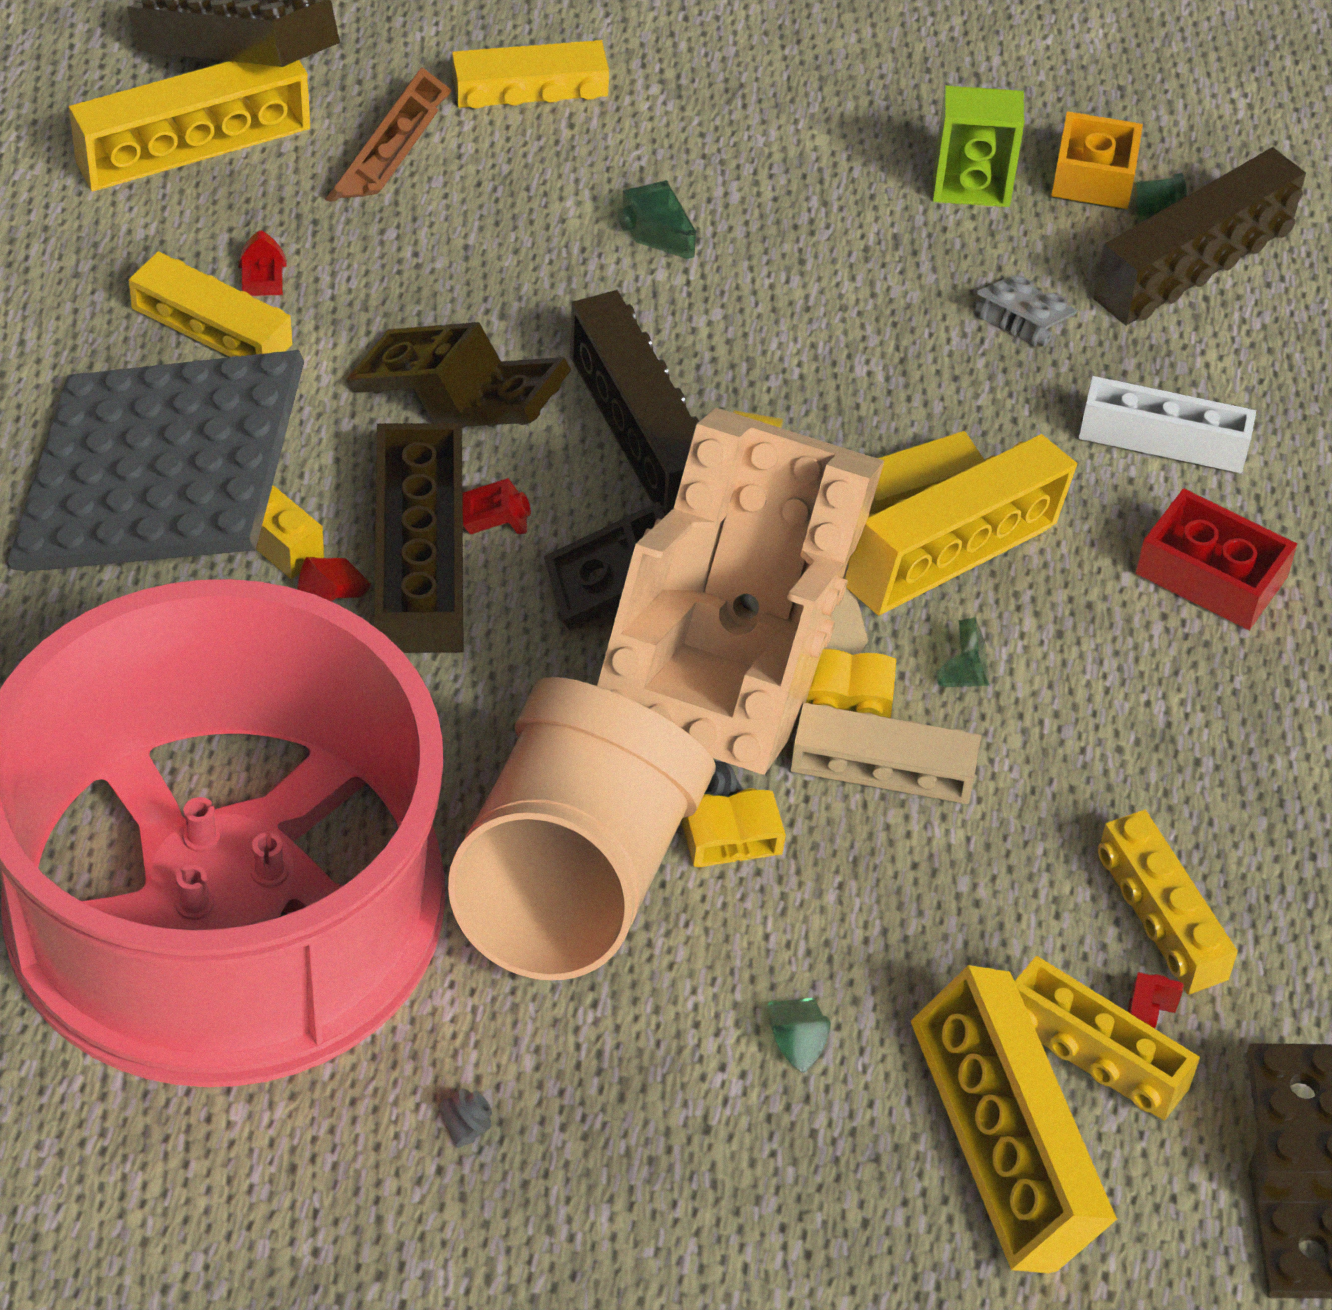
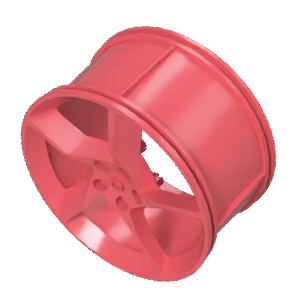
(196, 966)

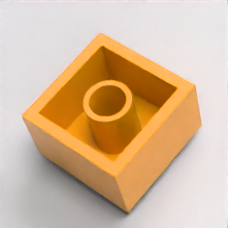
(1097, 160)

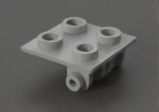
(1028, 307)

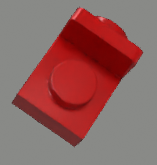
(495, 506)
(1153, 994)

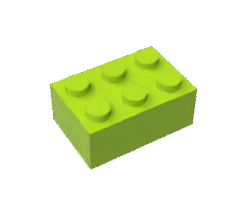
(978, 146)

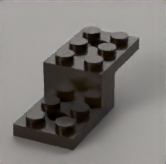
(459, 375)
(606, 549)
(1292, 1165)

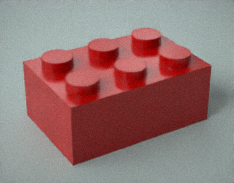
(1216, 558)

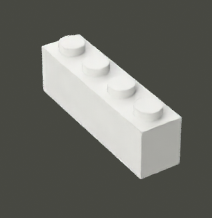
(1167, 424)

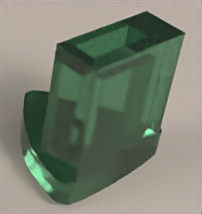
(1158, 194)
(970, 666)
(799, 1030)

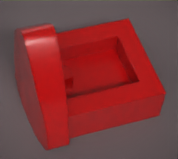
(262, 265)
(331, 578)

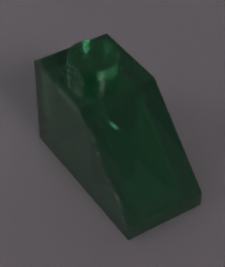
(657, 219)

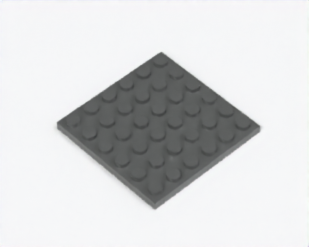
(158, 462)

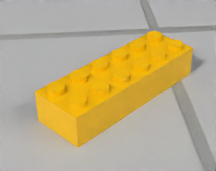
(187, 119)
(959, 523)
(1012, 1121)

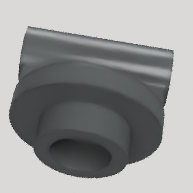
(723, 781)
(466, 1116)

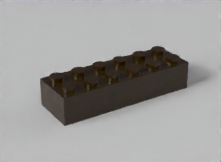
(235, 29)
(1199, 236)
(633, 392)
(419, 536)

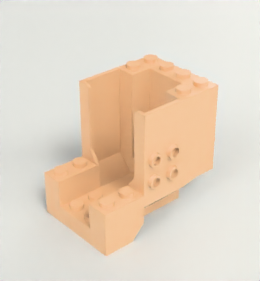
(753, 518)

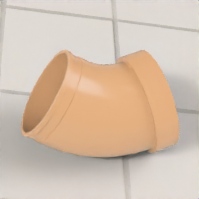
(574, 830)

